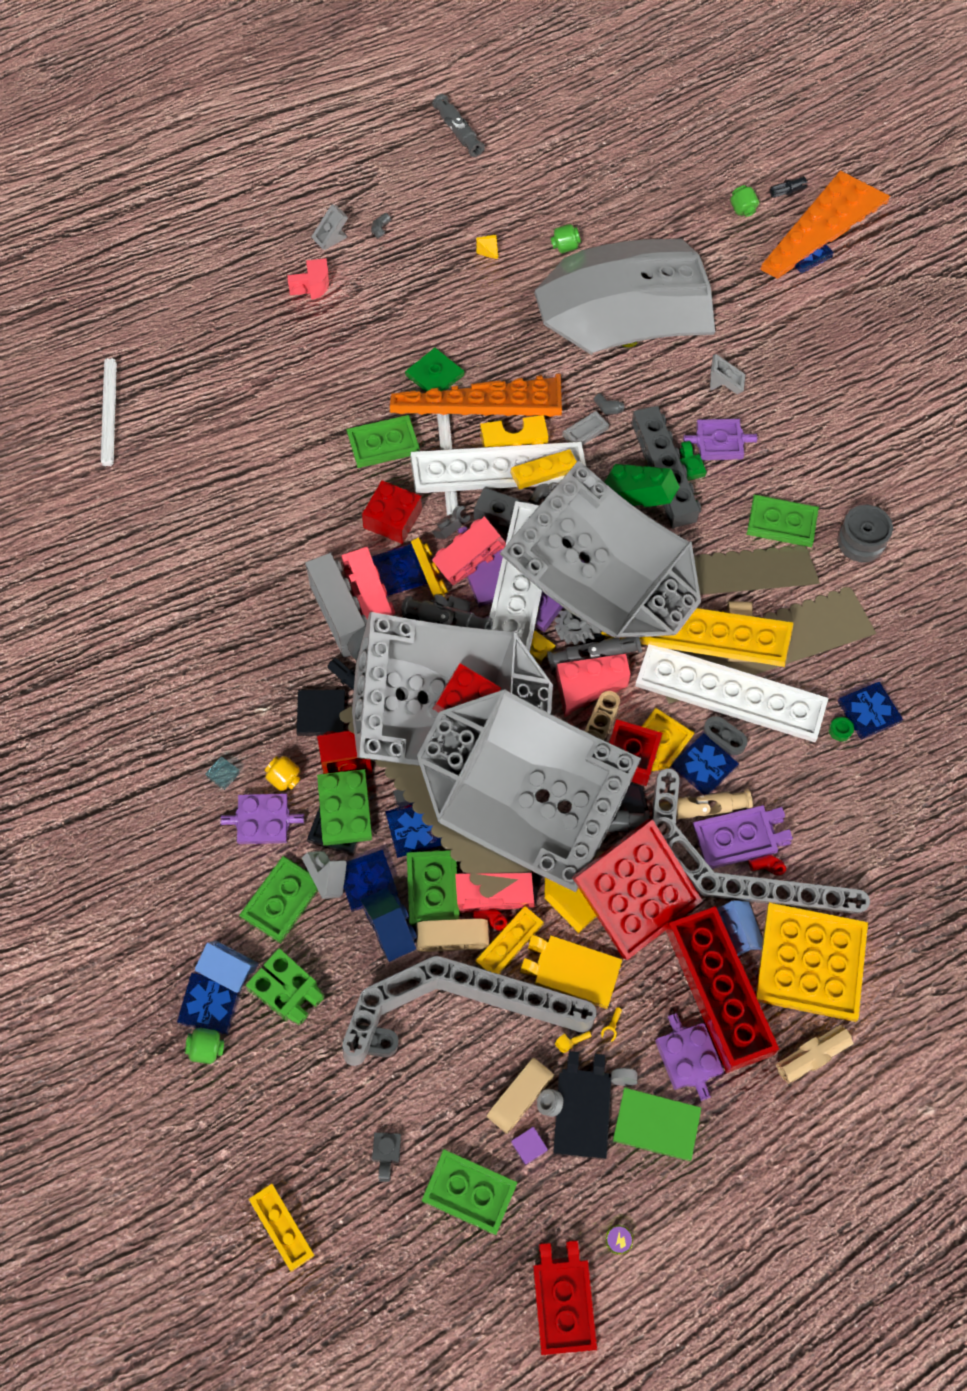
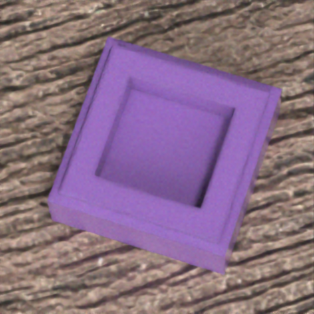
(529, 1146)

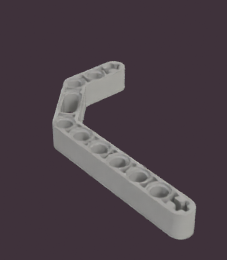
(744, 883)
(470, 989)

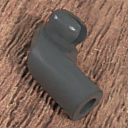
(377, 224)
(608, 407)
(541, 492)

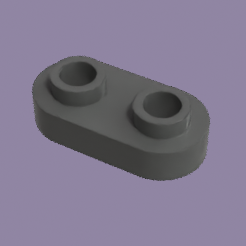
(726, 735)
(380, 1036)

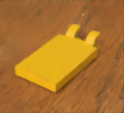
(573, 970)

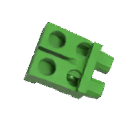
(294, 991)

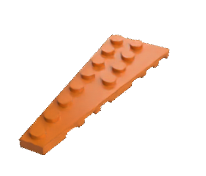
(830, 216)
(486, 398)

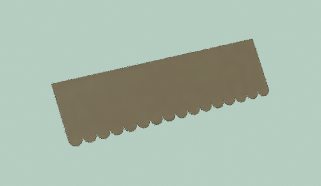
(755, 570)
(816, 629)
(473, 856)

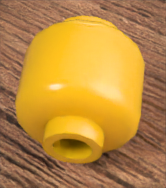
(282, 773)

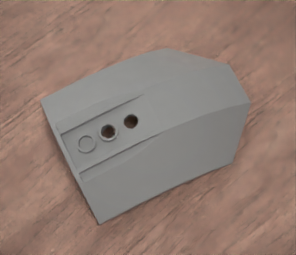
(605, 302)
(637, 573)
(422, 658)
(491, 761)

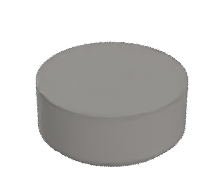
(624, 1077)
(550, 1102)

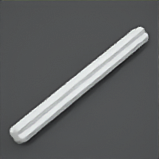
(108, 412)
(446, 444)

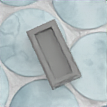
(586, 429)

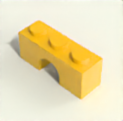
(532, 433)

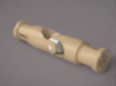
(725, 802)

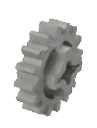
(573, 628)

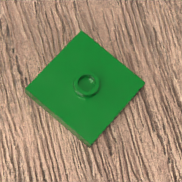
(434, 371)

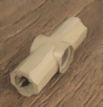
(814, 1054)

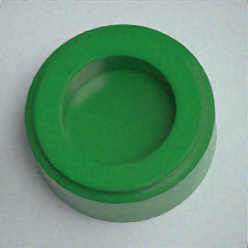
(841, 729)

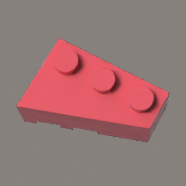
(468, 551)
(366, 583)
(587, 679)
(512, 897)

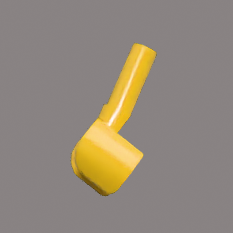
(612, 1025)
(564, 1044)

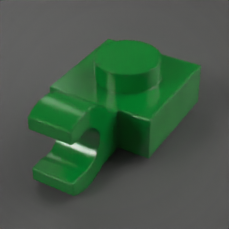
(692, 463)

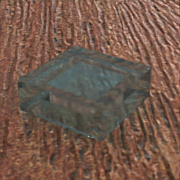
(222, 773)

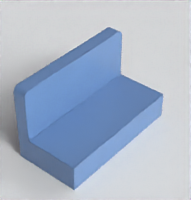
(741, 926)
(225, 965)

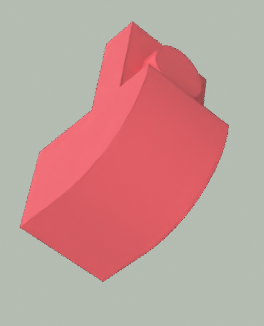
(314, 282)

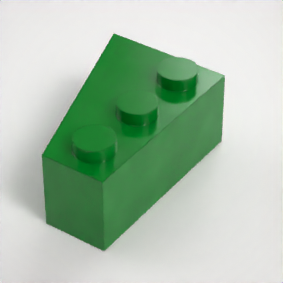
(643, 484)

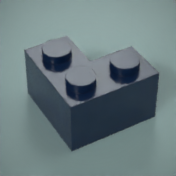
(389, 923)

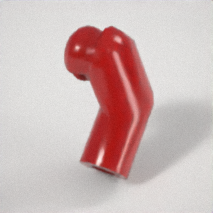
(768, 863)
(494, 917)

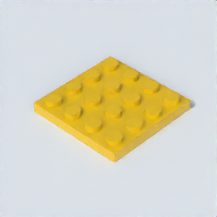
(812, 962)

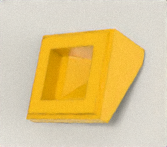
(487, 246)

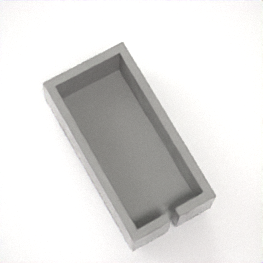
(335, 599)

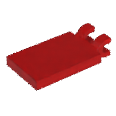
(564, 1302)

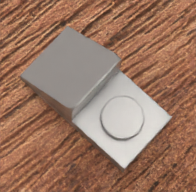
(329, 230)
(726, 374)
(326, 874)

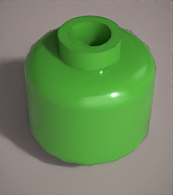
(744, 201)
(566, 238)
(204, 1045)

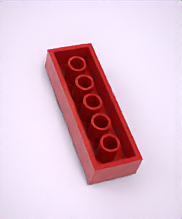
(721, 989)

